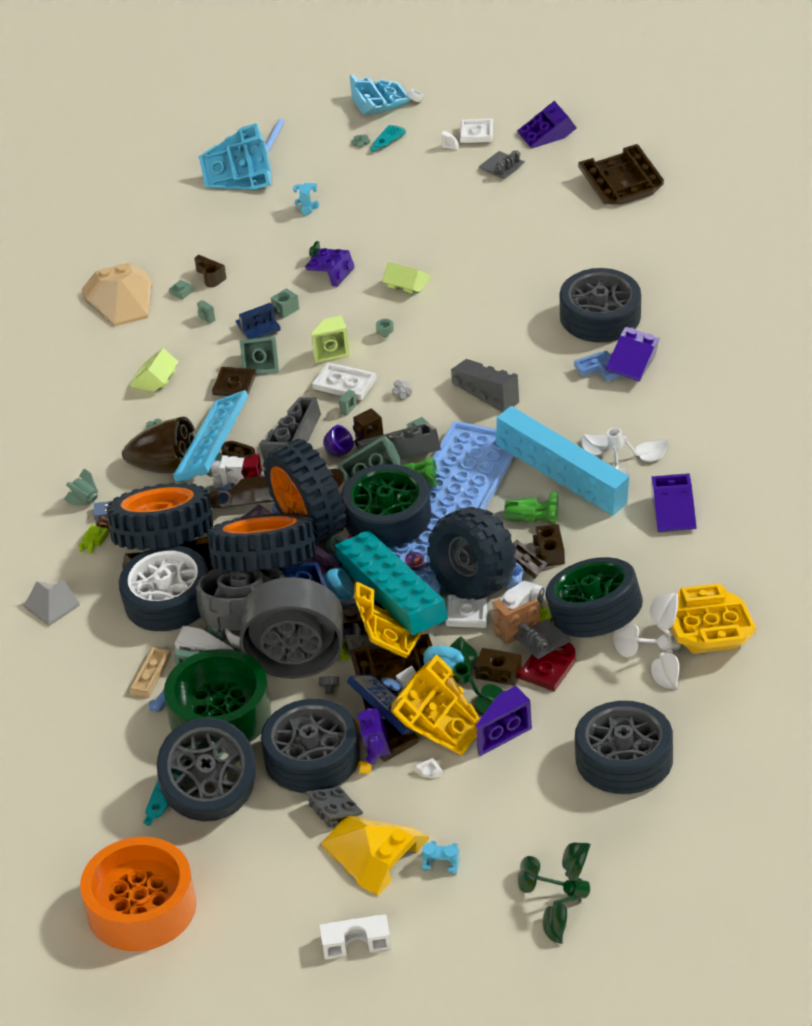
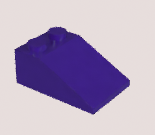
(633, 354)
(503, 720)

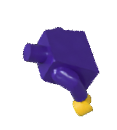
(374, 737)

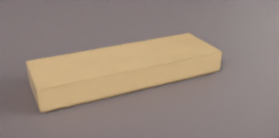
(150, 672)

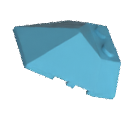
(238, 161)

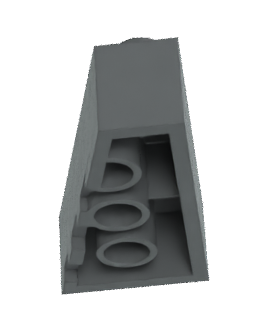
(487, 384)
(297, 424)
(410, 441)

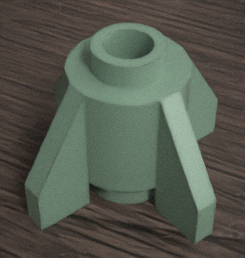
(83, 490)

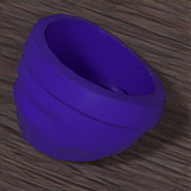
(338, 441)

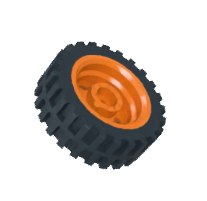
(305, 486)
(159, 516)
(261, 542)

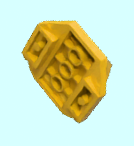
(711, 619)

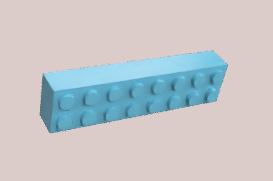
(562, 460)

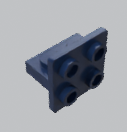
(258, 322)

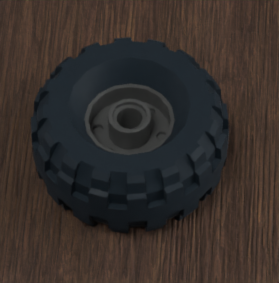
(471, 553)

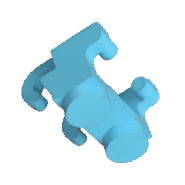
(304, 197)
(449, 853)

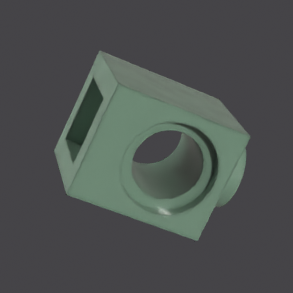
(285, 303)

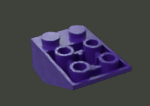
(547, 126)
(673, 502)

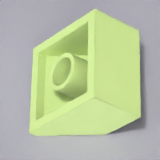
(405, 277)
(330, 340)
(155, 371)

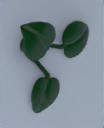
(462, 676)
(573, 861)

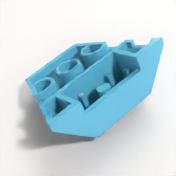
(378, 96)

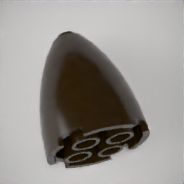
(160, 446)

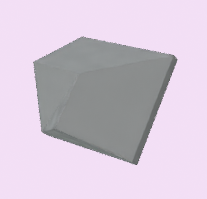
(51, 601)

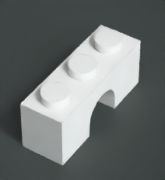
(371, 930)

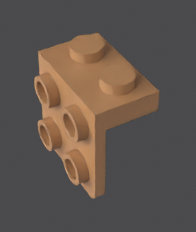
(507, 621)

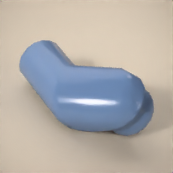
(157, 705)

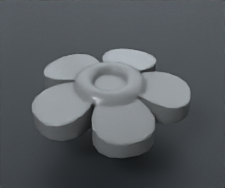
(401, 389)

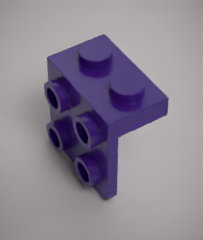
(335, 262)

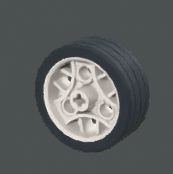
(161, 588)

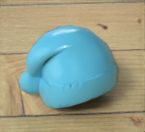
(339, 583)
(448, 654)

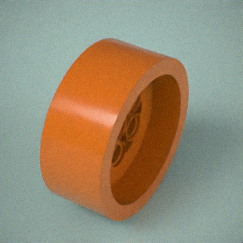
(138, 893)

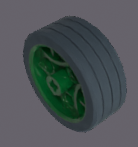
(387, 502)
(594, 597)

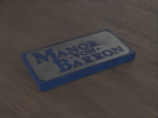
(379, 697)

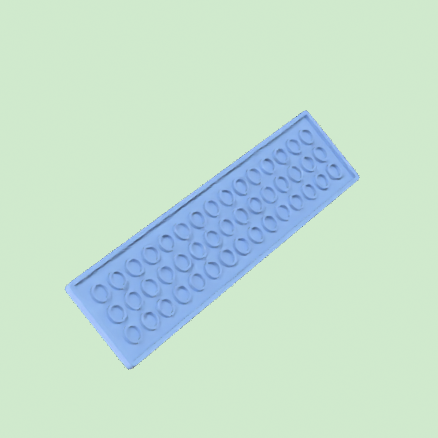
(467, 476)

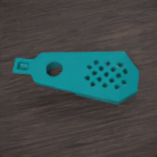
(390, 134)
(156, 801)

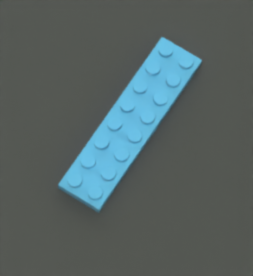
(210, 437)

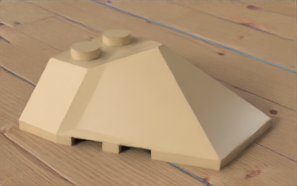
(120, 293)

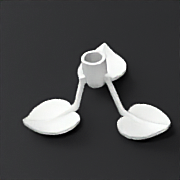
(614, 439)
(664, 612)

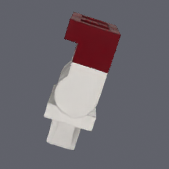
(234, 469)

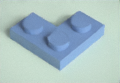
(595, 363)

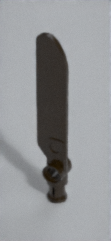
(254, 491)

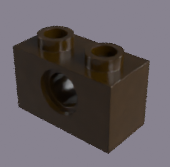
(498, 666)

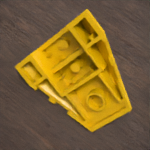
(381, 625)
(437, 707)
(371, 849)

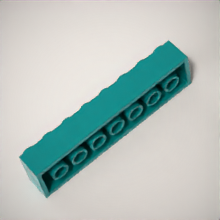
(393, 582)

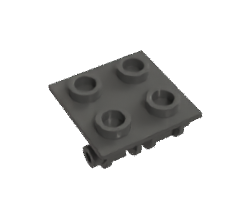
(502, 163)
(541, 638)
(332, 804)

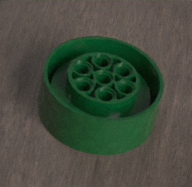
(219, 686)

